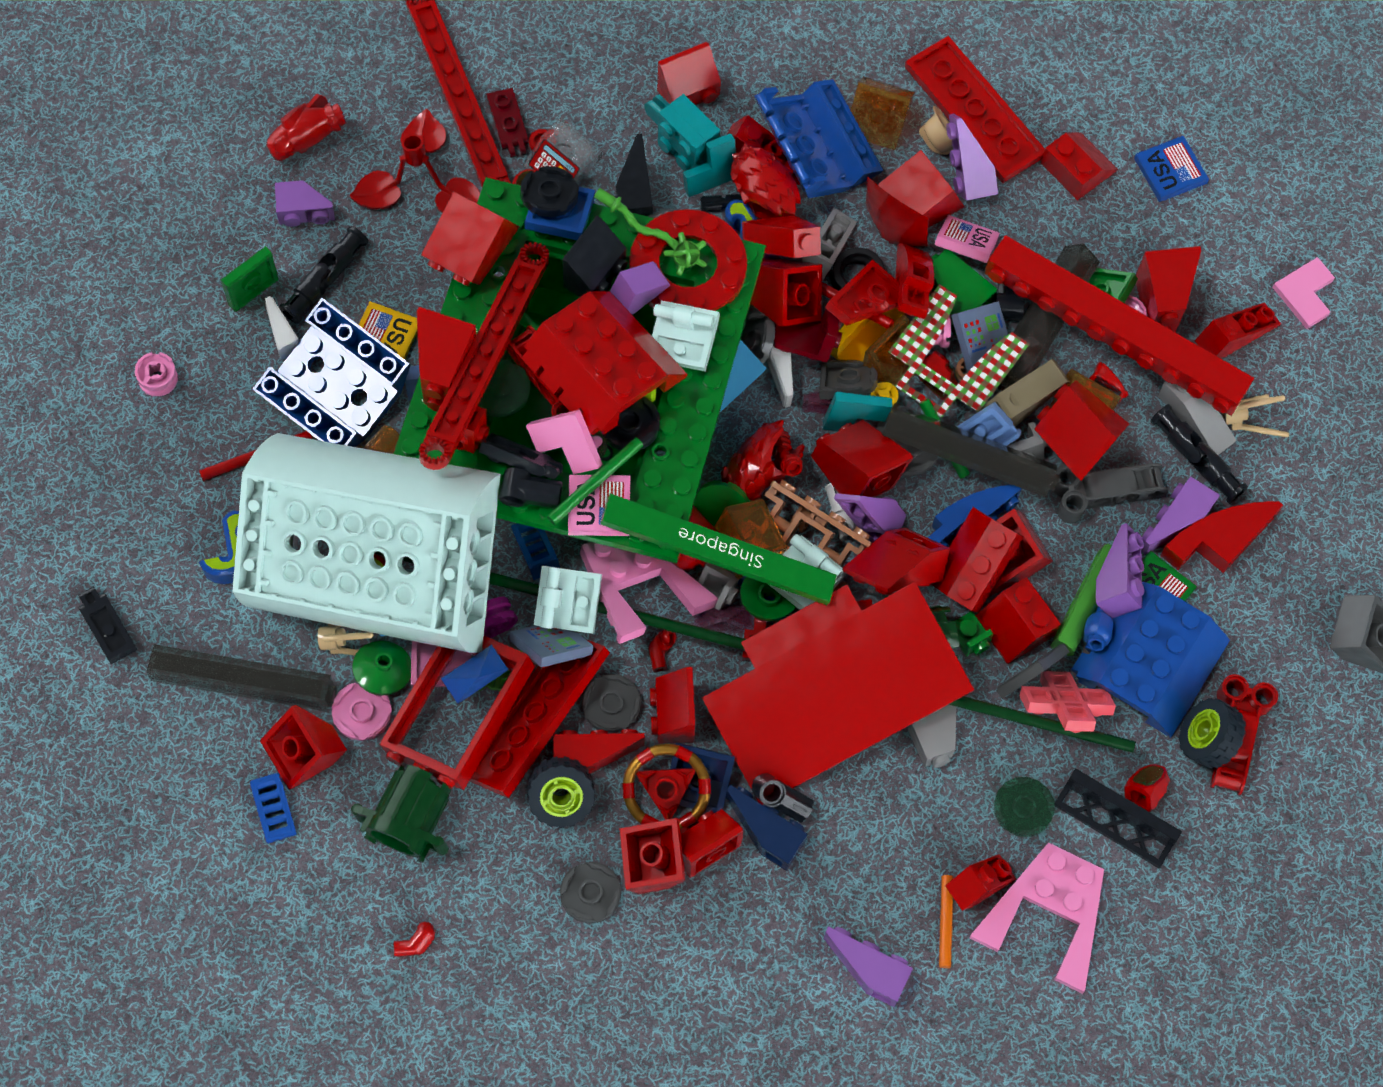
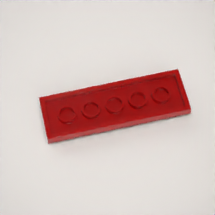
(963, 91)
(534, 719)

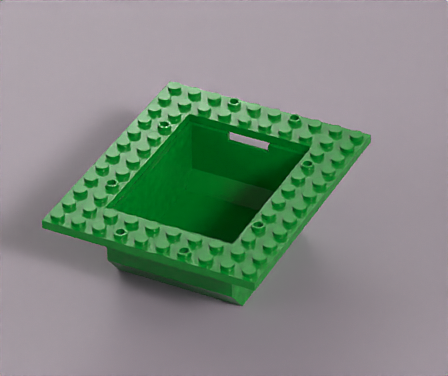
(685, 410)

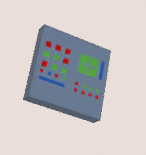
(979, 331)
(550, 645)

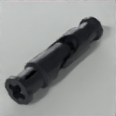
(321, 277)
(1190, 444)

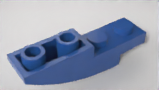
(989, 501)

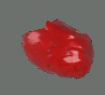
(764, 183)
(752, 464)

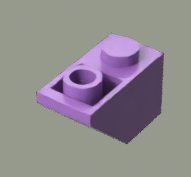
(301, 203)

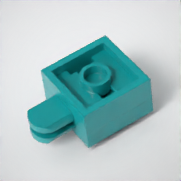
(682, 129)

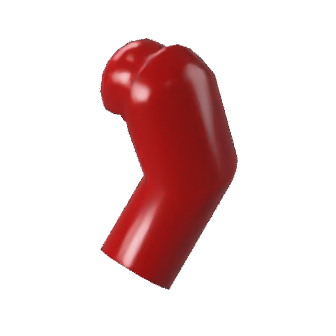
(659, 647)
(418, 943)

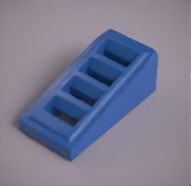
(536, 562)
(266, 783)

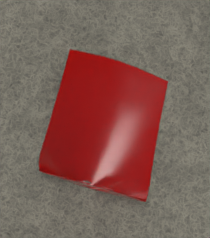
(895, 219)

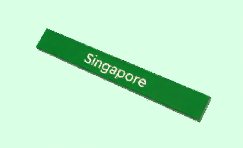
(718, 549)

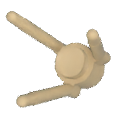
(1241, 414)
(333, 637)

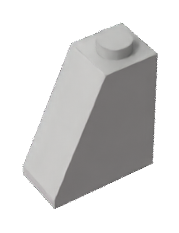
(935, 736)

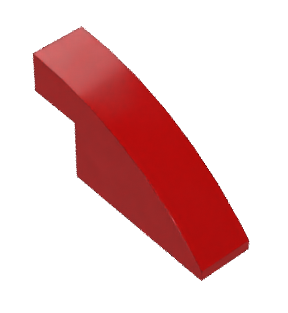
(1222, 534)

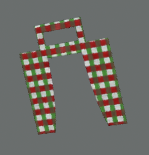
(980, 380)

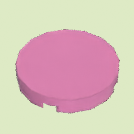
(361, 720)

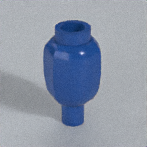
(1098, 630)

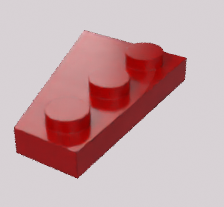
(865, 295)

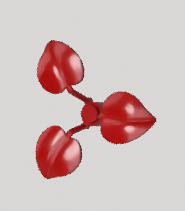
(421, 136)

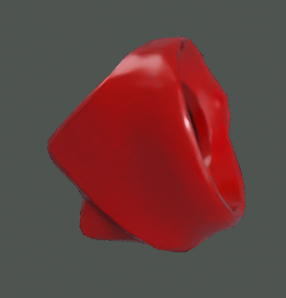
(1107, 378)

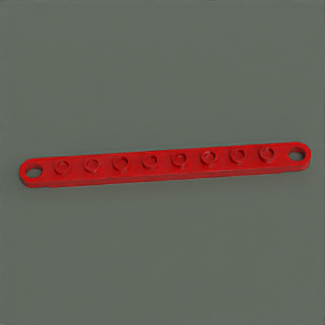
(457, 90)
(483, 357)

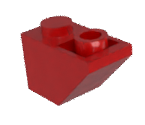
(980, 881)

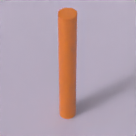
(946, 919)

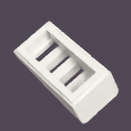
(283, 333)
(781, 370)

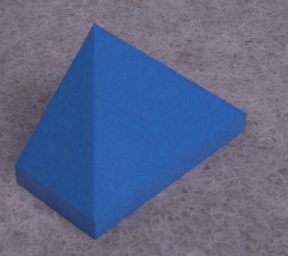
(474, 674)

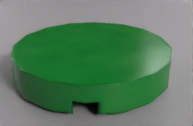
(715, 496)

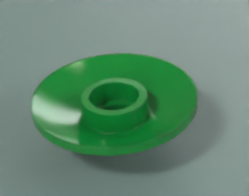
(752, 598)
(379, 678)

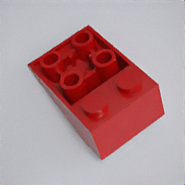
(898, 561)

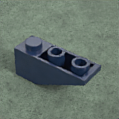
(770, 833)

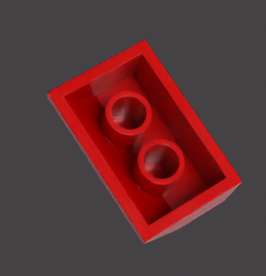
(977, 559)

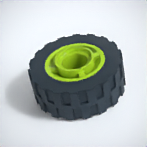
(1212, 733)
(565, 809)

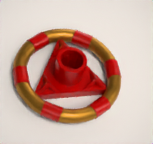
(666, 785)

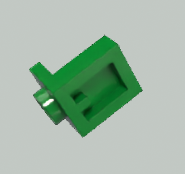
(972, 635)

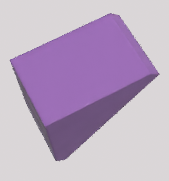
(639, 286)

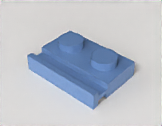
(993, 425)

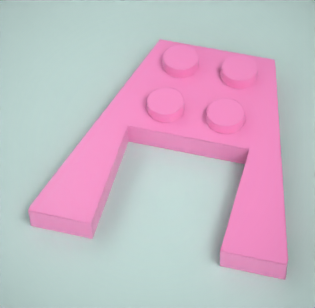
(625, 569)
(1062, 886)

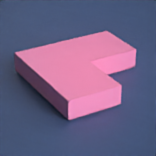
(1299, 292)
(571, 434)

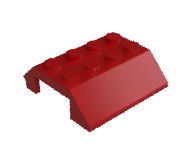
(599, 359)

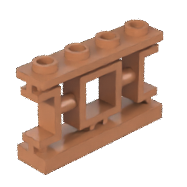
(818, 520)

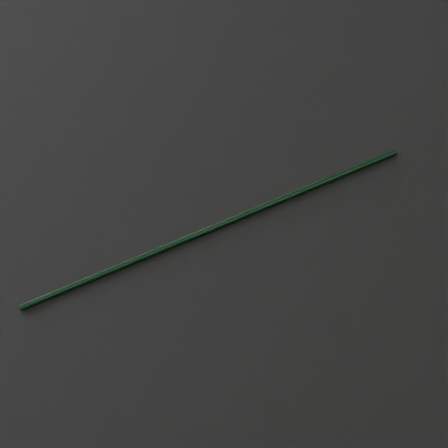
(735, 642)

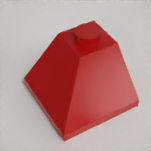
(302, 746)

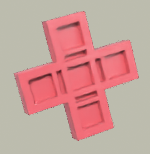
(1073, 705)

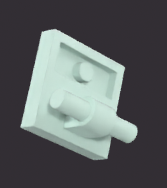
(686, 333)
(810, 554)
(568, 599)

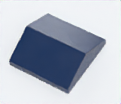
(719, 769)

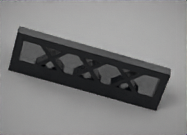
(1122, 808)

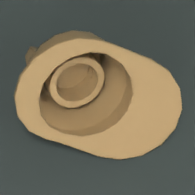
(935, 133)

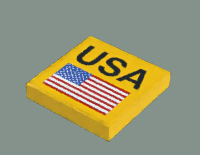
(390, 327)

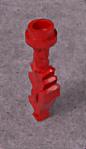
(791, 463)

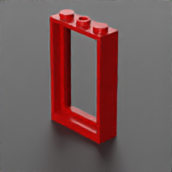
(520, 667)

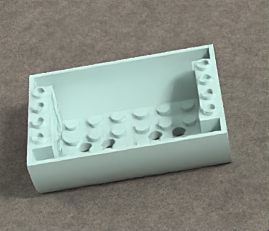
(361, 506)

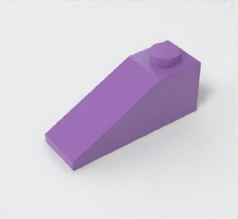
(872, 514)

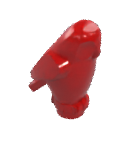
(305, 127)

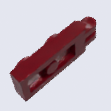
(508, 120)

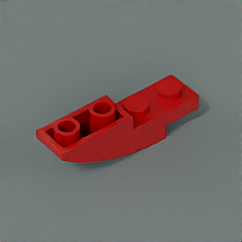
(915, 280)

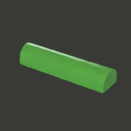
(1082, 606)

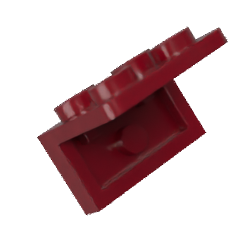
(810, 339)

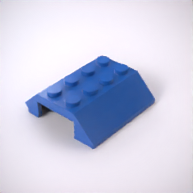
(819, 138)
(1156, 658)

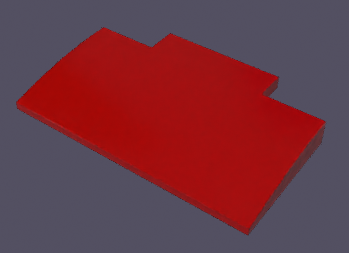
(835, 684)

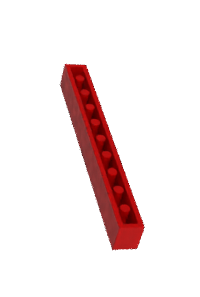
(1118, 325)

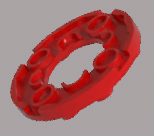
(723, 242)

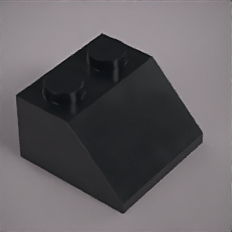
(593, 260)

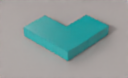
(715, 171)
(849, 407)

